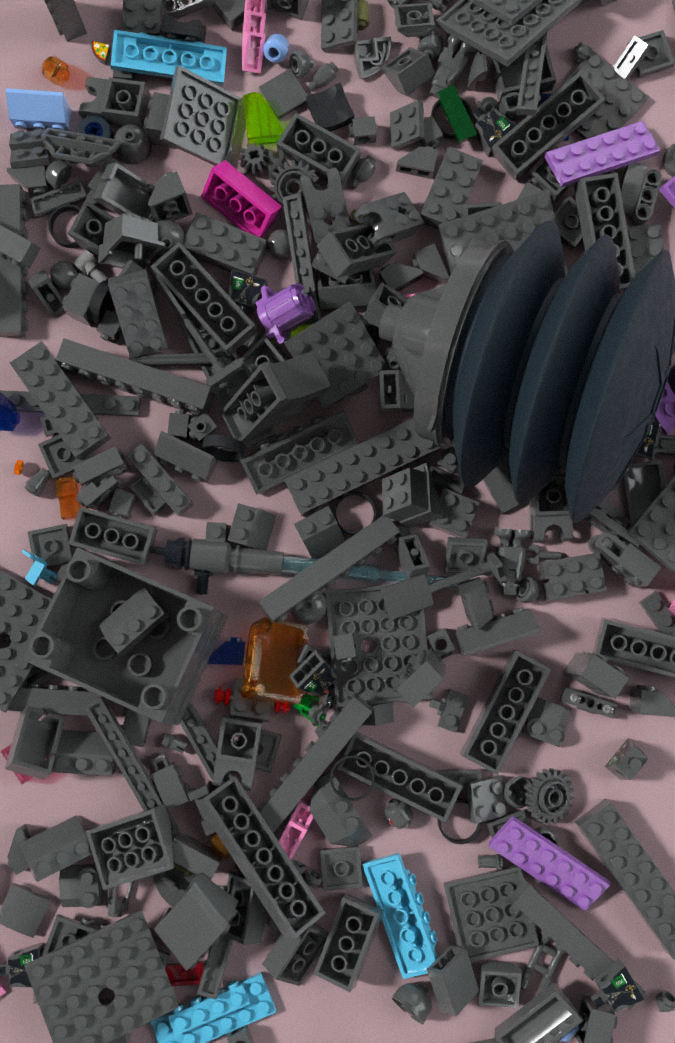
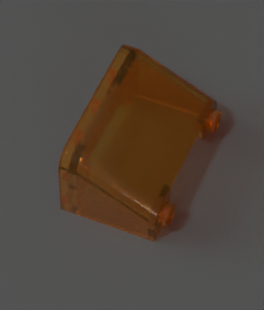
(271, 660)

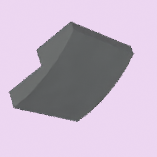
(23, 910)

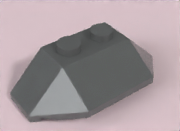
(79, 147)
(335, 815)

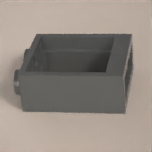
(95, 469)

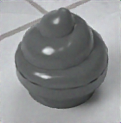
(582, 52)
(665, 1001)

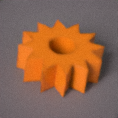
(18, 467)

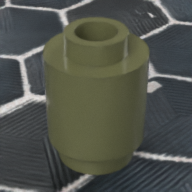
(362, 15)

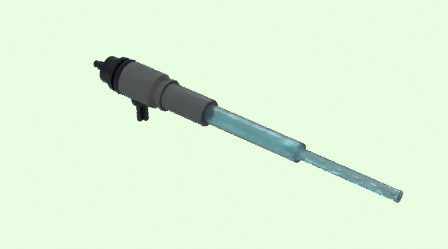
(221, 557)

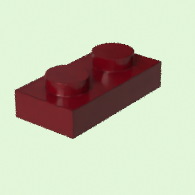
(179, 976)

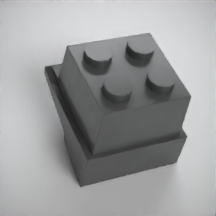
(129, 239)
(411, 497)

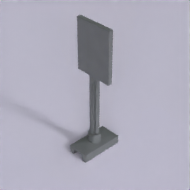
(222, 373)
(415, 592)

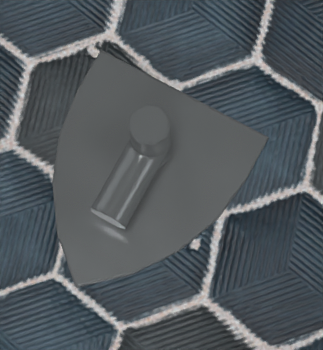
(172, 885)

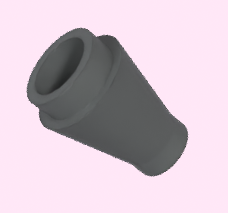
(38, 482)

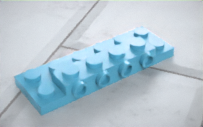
(161, 55)
(403, 914)
(211, 1018)

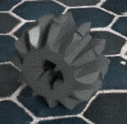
(254, 152)

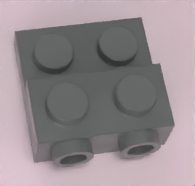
(28, 149)
(544, 178)
(93, 495)

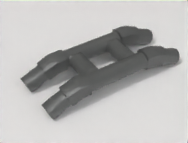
(534, 965)

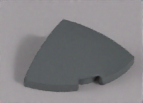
(370, 55)
(477, 70)

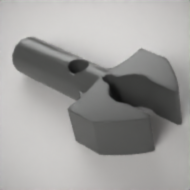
(541, 554)

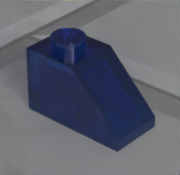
(8, 414)
(230, 653)

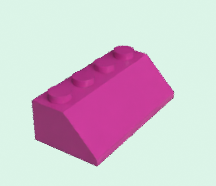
(240, 200)

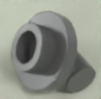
(487, 104)

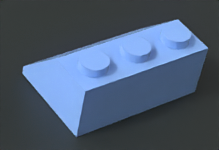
(38, 109)

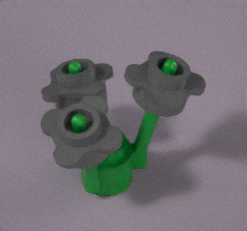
(316, 713)

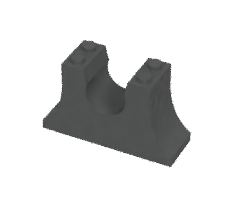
(274, 395)

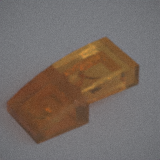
(67, 494)

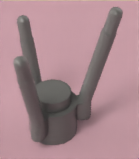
(116, 904)

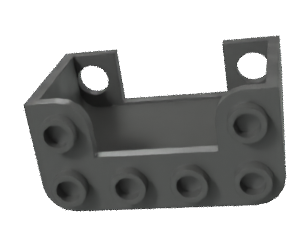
(196, 921)

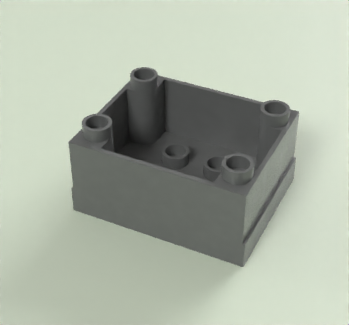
(157, 672)

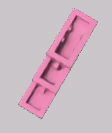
(253, 35)
(297, 825)

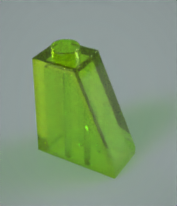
(260, 120)

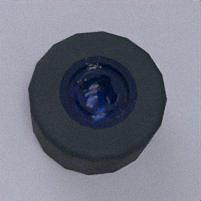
(95, 125)

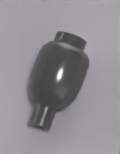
(323, 76)
(363, 170)

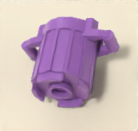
(284, 310)

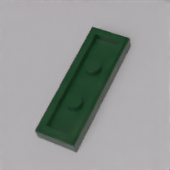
(456, 114)

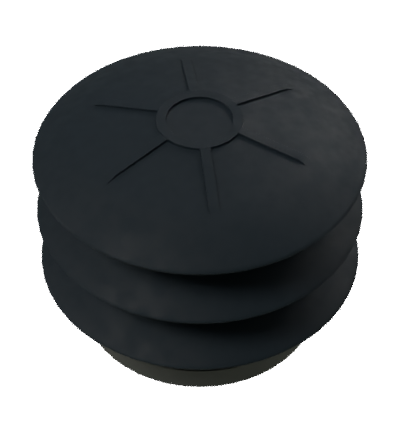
(539, 363)

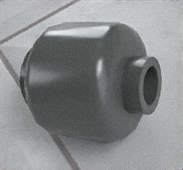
(431, 44)
(398, 813)

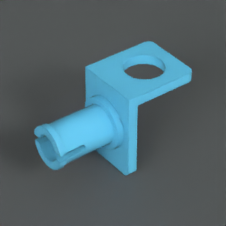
(39, 570)

